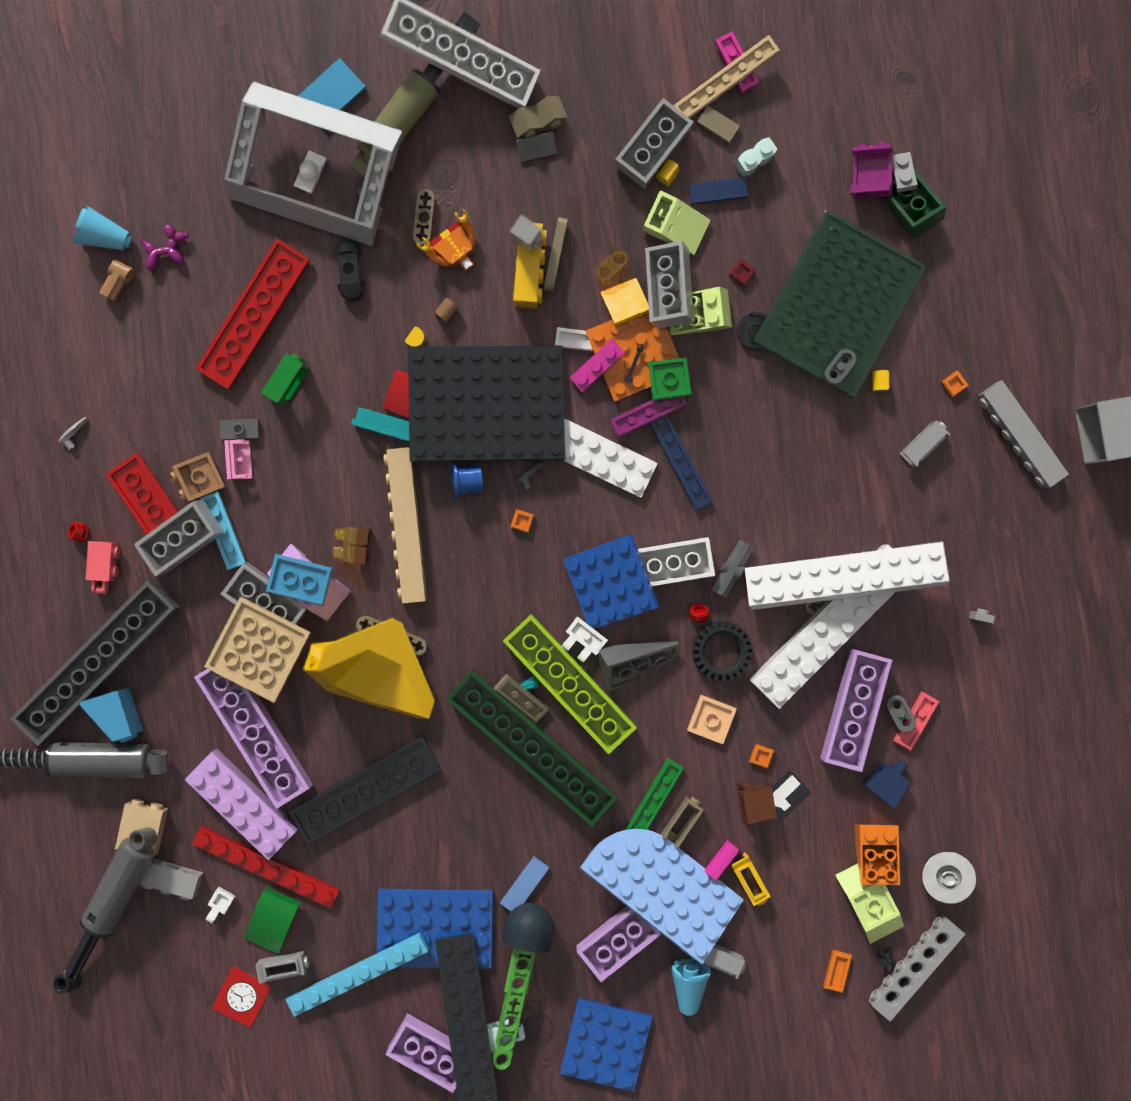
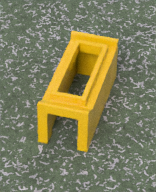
(760, 898)

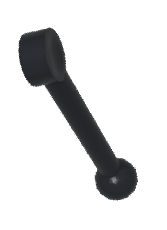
(628, 378)

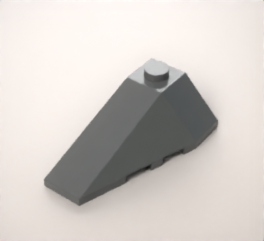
(628, 661)

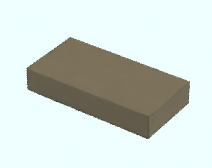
(718, 124)

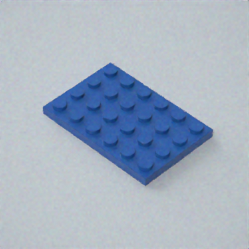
(435, 915)

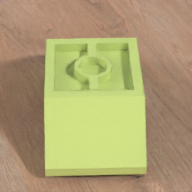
(871, 904)

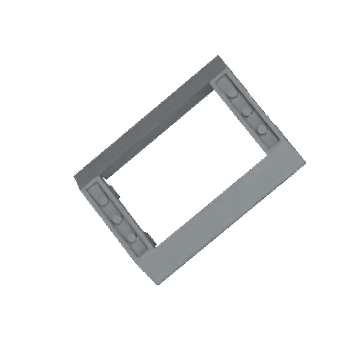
(382, 160)

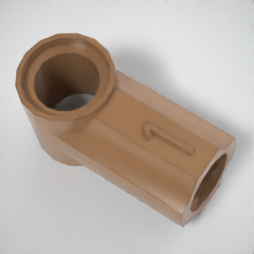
(118, 276)

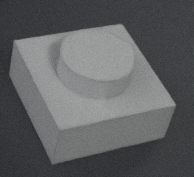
(982, 615)

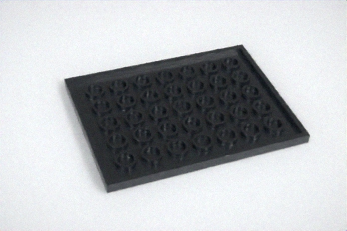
(486, 403)

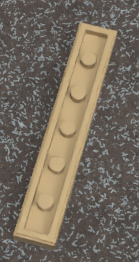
(728, 77)

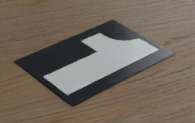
(788, 794)

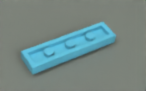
(228, 541)

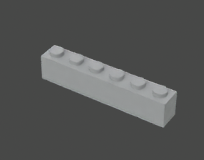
(1022, 434)

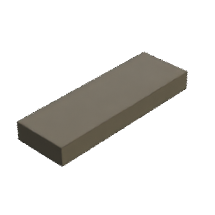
(521, 698)

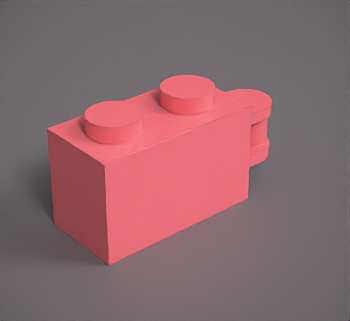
(101, 565)

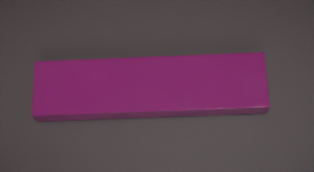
(645, 414)

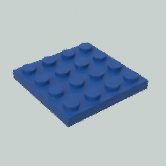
(611, 582)
(606, 1044)

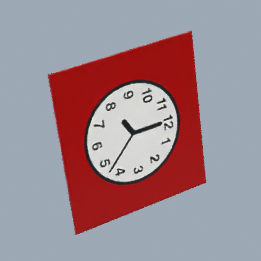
(241, 997)

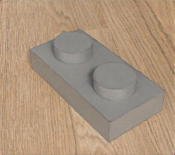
(904, 172)

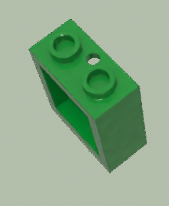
(286, 379)

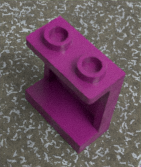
(872, 170)

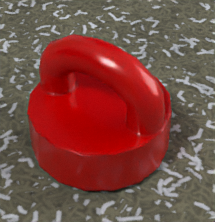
(76, 532)
(699, 613)

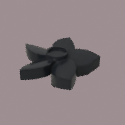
(885, 959)

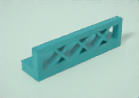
(382, 424)

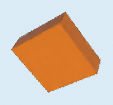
(954, 383)
(522, 521)
(761, 756)

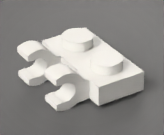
(586, 636)

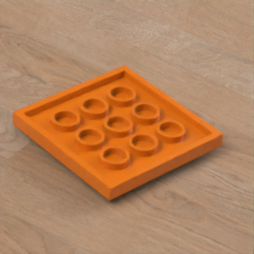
(628, 336)

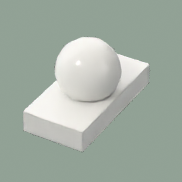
(310, 172)

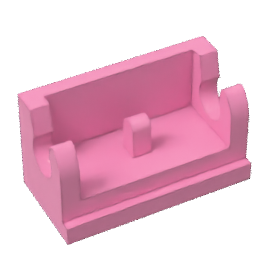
(238, 459)

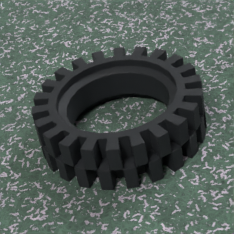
(744, 656)

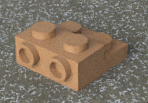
(196, 478)

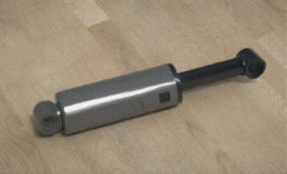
(109, 902)

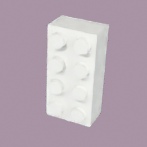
(678, 561)

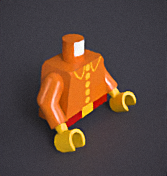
(452, 245)

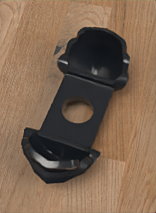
(350, 284)

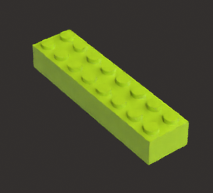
(570, 683)

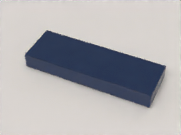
(718, 190)

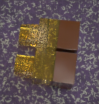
(351, 536)

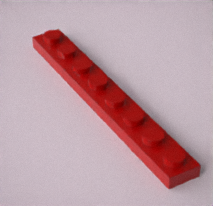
(269, 869)

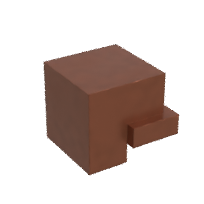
(756, 802)

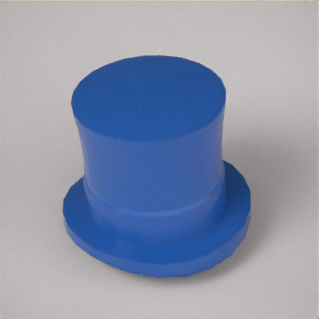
(466, 479)

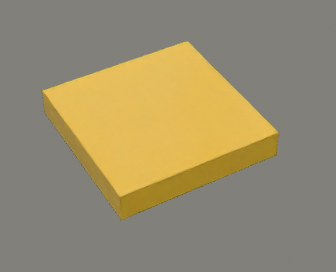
(625, 302)

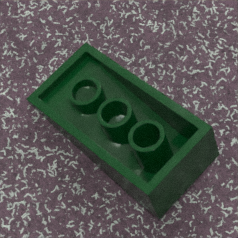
(916, 208)

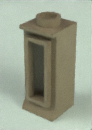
(678, 838)

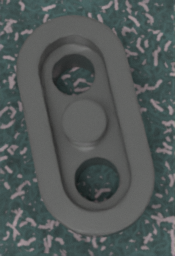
(838, 367)
(901, 714)

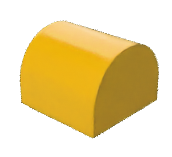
(668, 172)
(416, 338)
(880, 380)

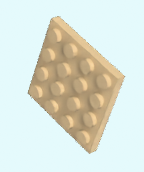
(257, 649)

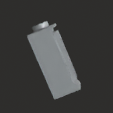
(924, 443)
(726, 961)
(302, 964)

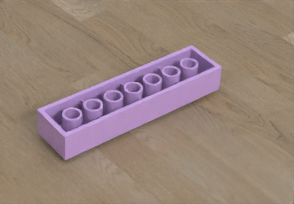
(256, 737)

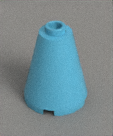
(100, 231)
(690, 984)

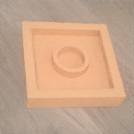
(711, 719)

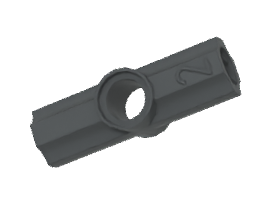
(732, 568)

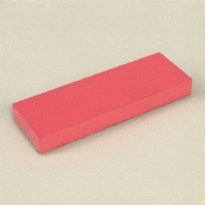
(922, 711)

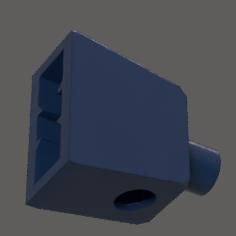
(888, 782)

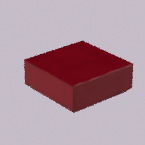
(742, 272)

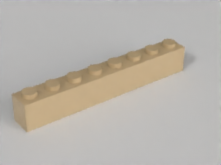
(406, 526)

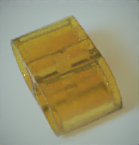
(609, 265)

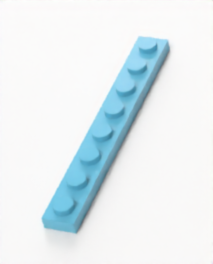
(357, 974)

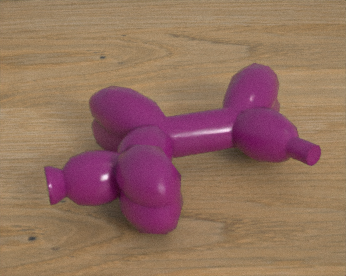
(152, 259)

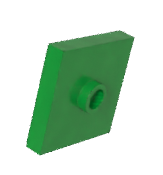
(669, 379)

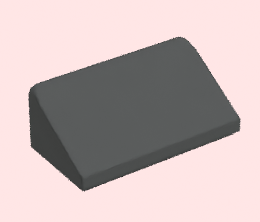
(536, 147)

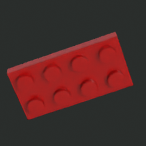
(142, 493)

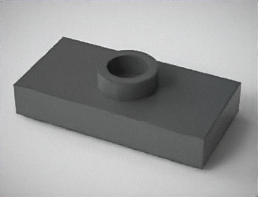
(239, 429)

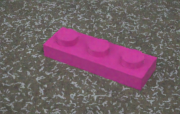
(731, 50)
(597, 365)

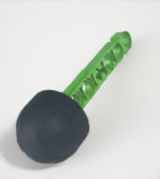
(529, 932)

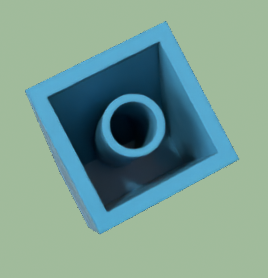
(115, 714)

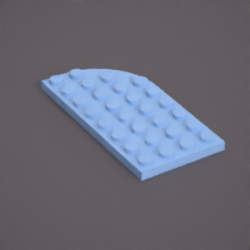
(664, 888)

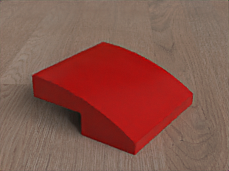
(398, 394)

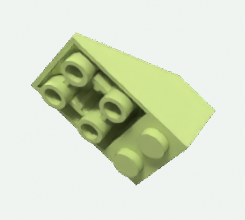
(675, 222)
(710, 312)

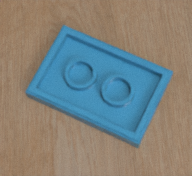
(335, 87)
(299, 579)

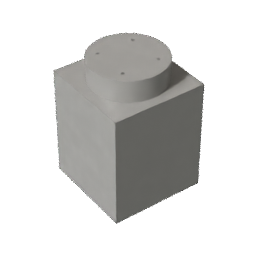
(1105, 430)

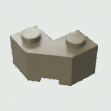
(538, 118)

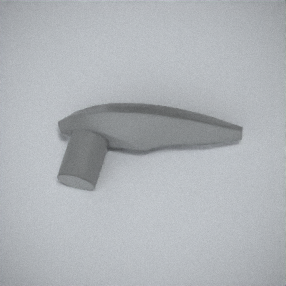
(65, 438)

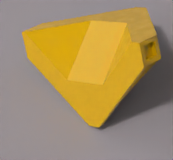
(374, 669)

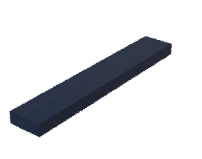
(681, 462)

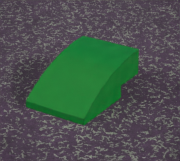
(272, 920)

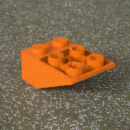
(878, 854)

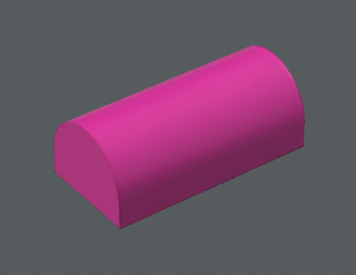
(722, 860)

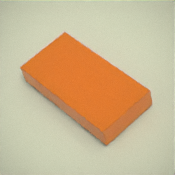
(837, 971)

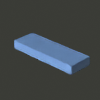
(524, 884)

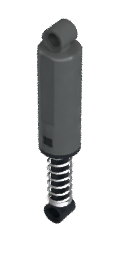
(90, 760)

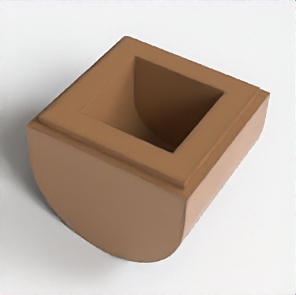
(446, 310)

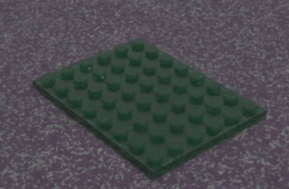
(839, 298)

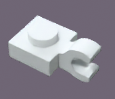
(220, 903)

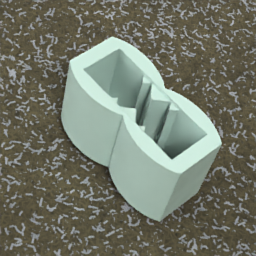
(759, 156)

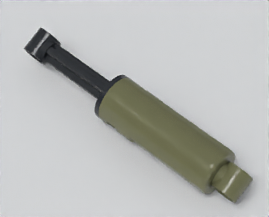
(409, 101)

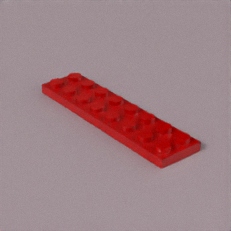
(253, 314)

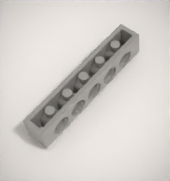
(915, 978)

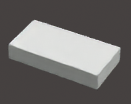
(572, 339)

